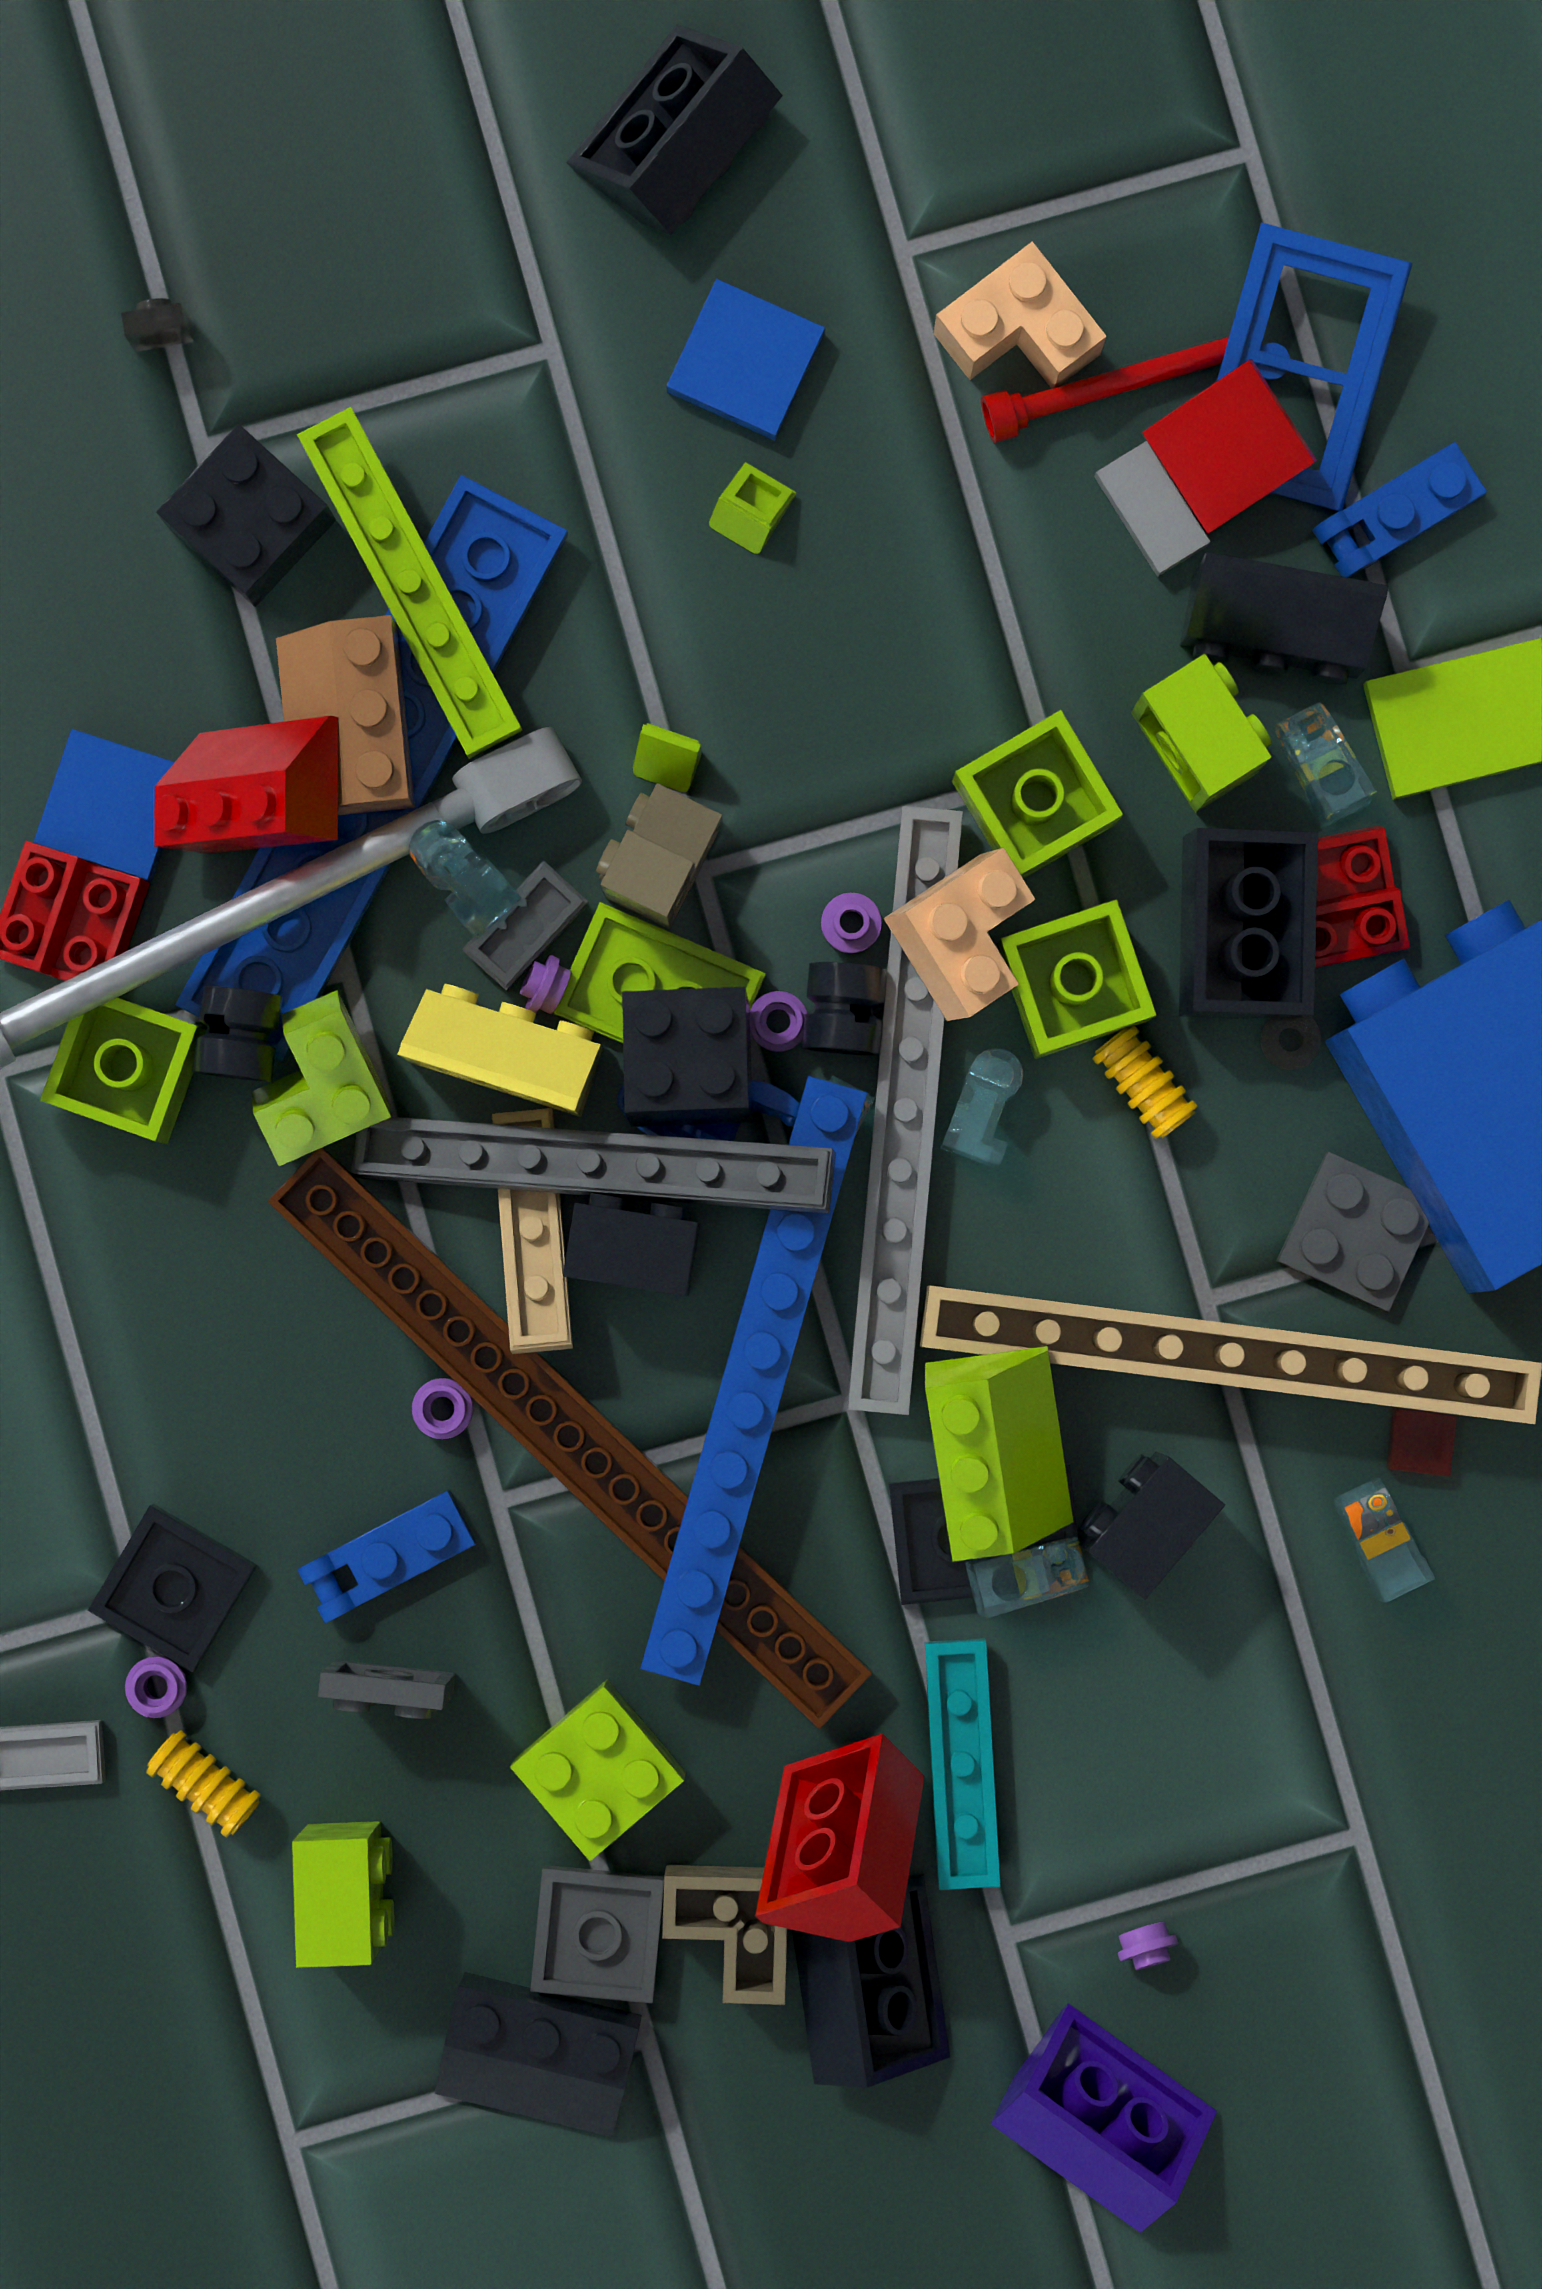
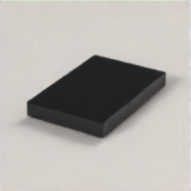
(924, 1545)

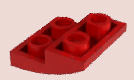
(1229, 446)
(1357, 898)
(67, 913)

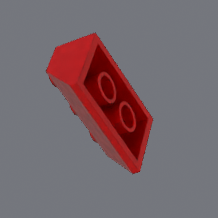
(251, 788)
(842, 1842)

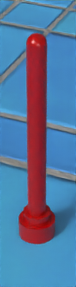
(1009, 413)

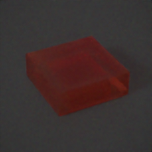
(1421, 1442)

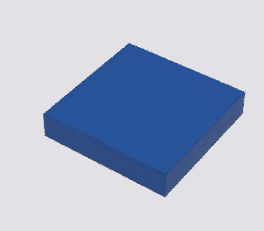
(745, 359)
(104, 805)

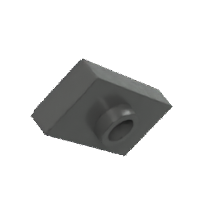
(528, 927)

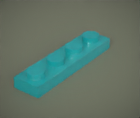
(962, 1764)

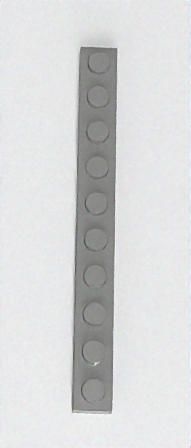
(901, 1138)

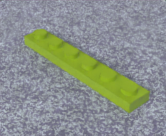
(409, 582)

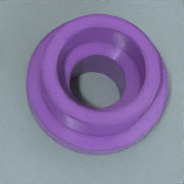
(845, 941)
(545, 985)
(764, 1007)
(424, 1415)
(139, 1696)
(1147, 1945)

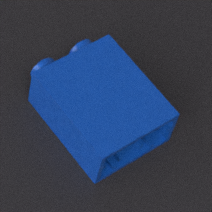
(1459, 1091)

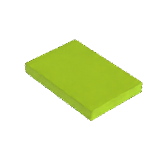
(1459, 718)
(637, 956)

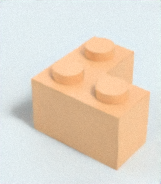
(1025, 307)
(948, 934)

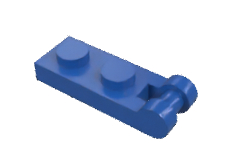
(1401, 510)
(389, 1555)

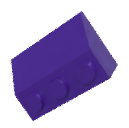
(1105, 2119)

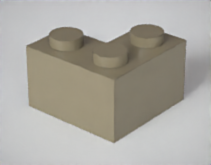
(660, 857)
(723, 1906)

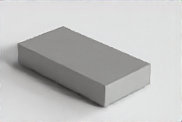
(1152, 509)
(52, 1755)

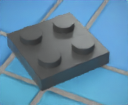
(1355, 1232)
(362, 1685)
(597, 1934)

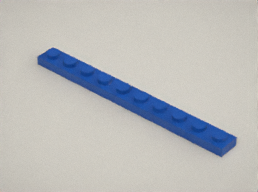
(748, 1401)

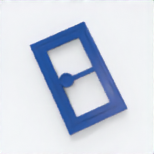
(1387, 284)

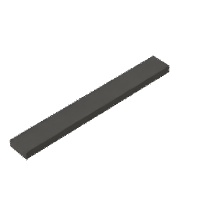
(597, 1164)

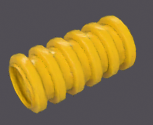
(1145, 1082)
(203, 1783)

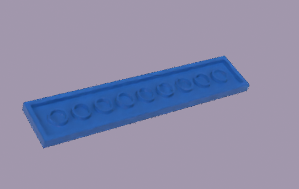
(493, 566)

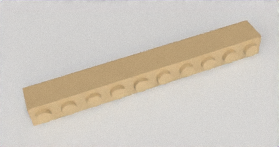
(1234, 1354)

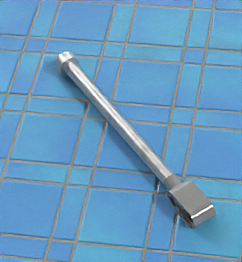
(488, 792)

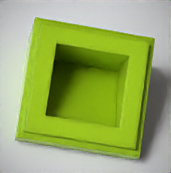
(751, 508)
(666, 758)

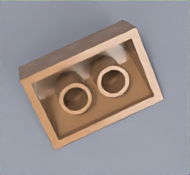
(355, 675)

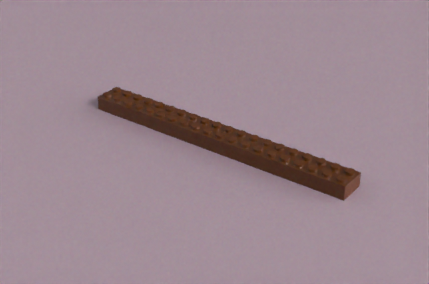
(557, 1425)

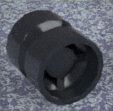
(844, 1008)
(237, 1033)

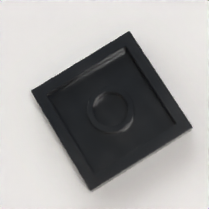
(172, 1587)

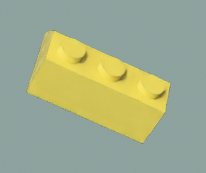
(503, 1049)

